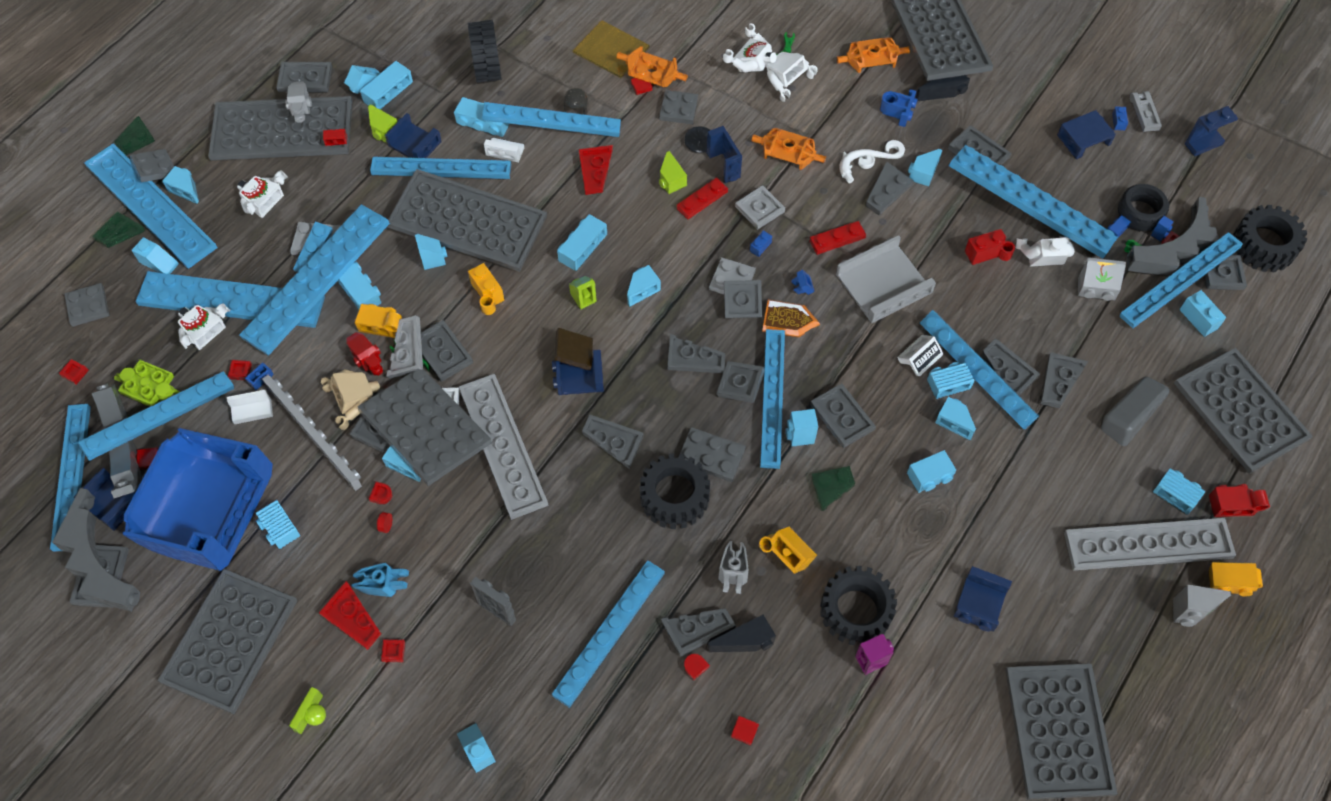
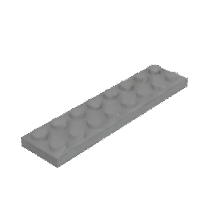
(507, 453)
(1149, 544)

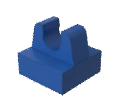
(804, 282)

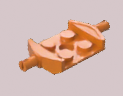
(861, 56)
(640, 62)
(801, 153)

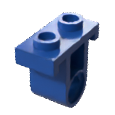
(899, 105)

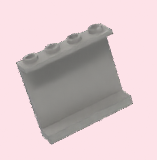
(883, 280)

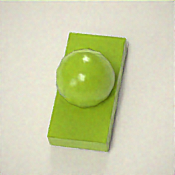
(309, 712)

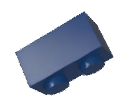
(1120, 118)
(1119, 226)
(1162, 228)
(761, 243)
(255, 378)

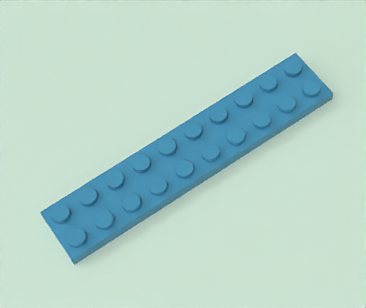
(1033, 201)
(151, 206)
(314, 280)
(243, 299)

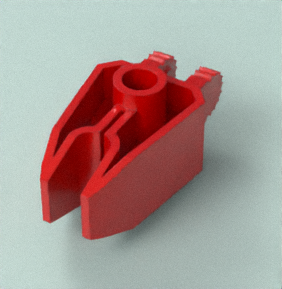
(364, 353)

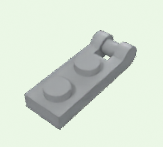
(1146, 111)

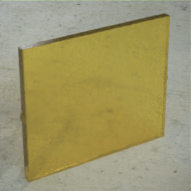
(603, 45)

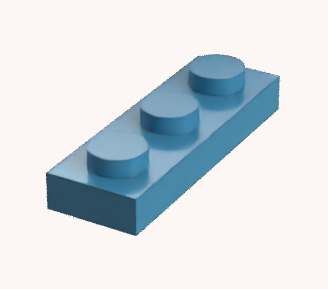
(318, 236)

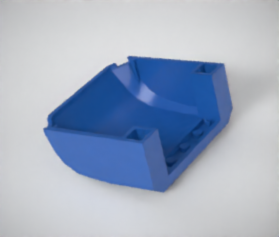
(198, 498)

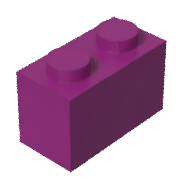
(874, 654)

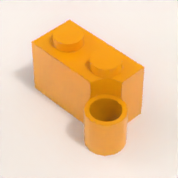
(486, 287)
(377, 320)
(789, 549)
(1235, 577)

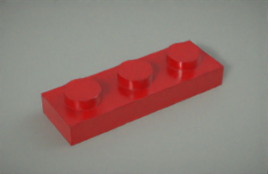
(702, 198)
(837, 237)

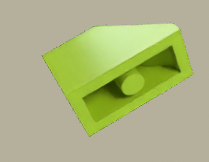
(380, 122)
(672, 175)
(583, 291)

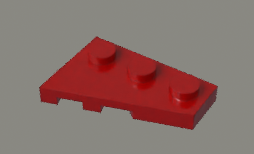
(595, 167)
(351, 617)

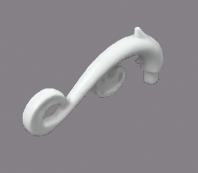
(869, 155)

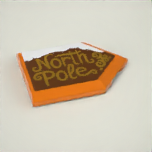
(789, 317)

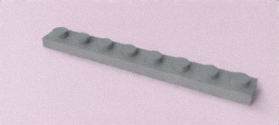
(317, 437)

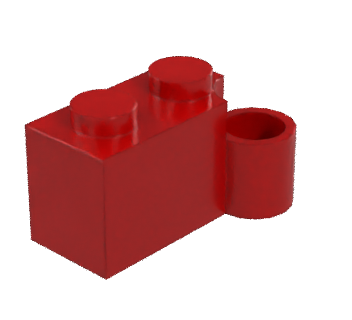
(989, 247)
(1237, 501)

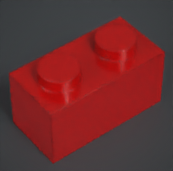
(335, 137)

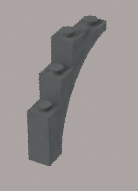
(1166, 257)

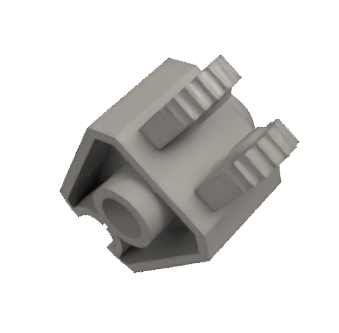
(298, 101)
(734, 569)

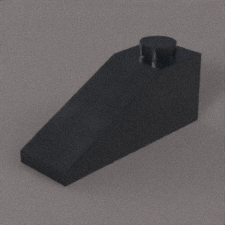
(943, 88)
(746, 638)

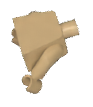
(350, 391)

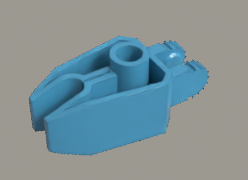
(380, 580)

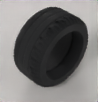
(1149, 195)

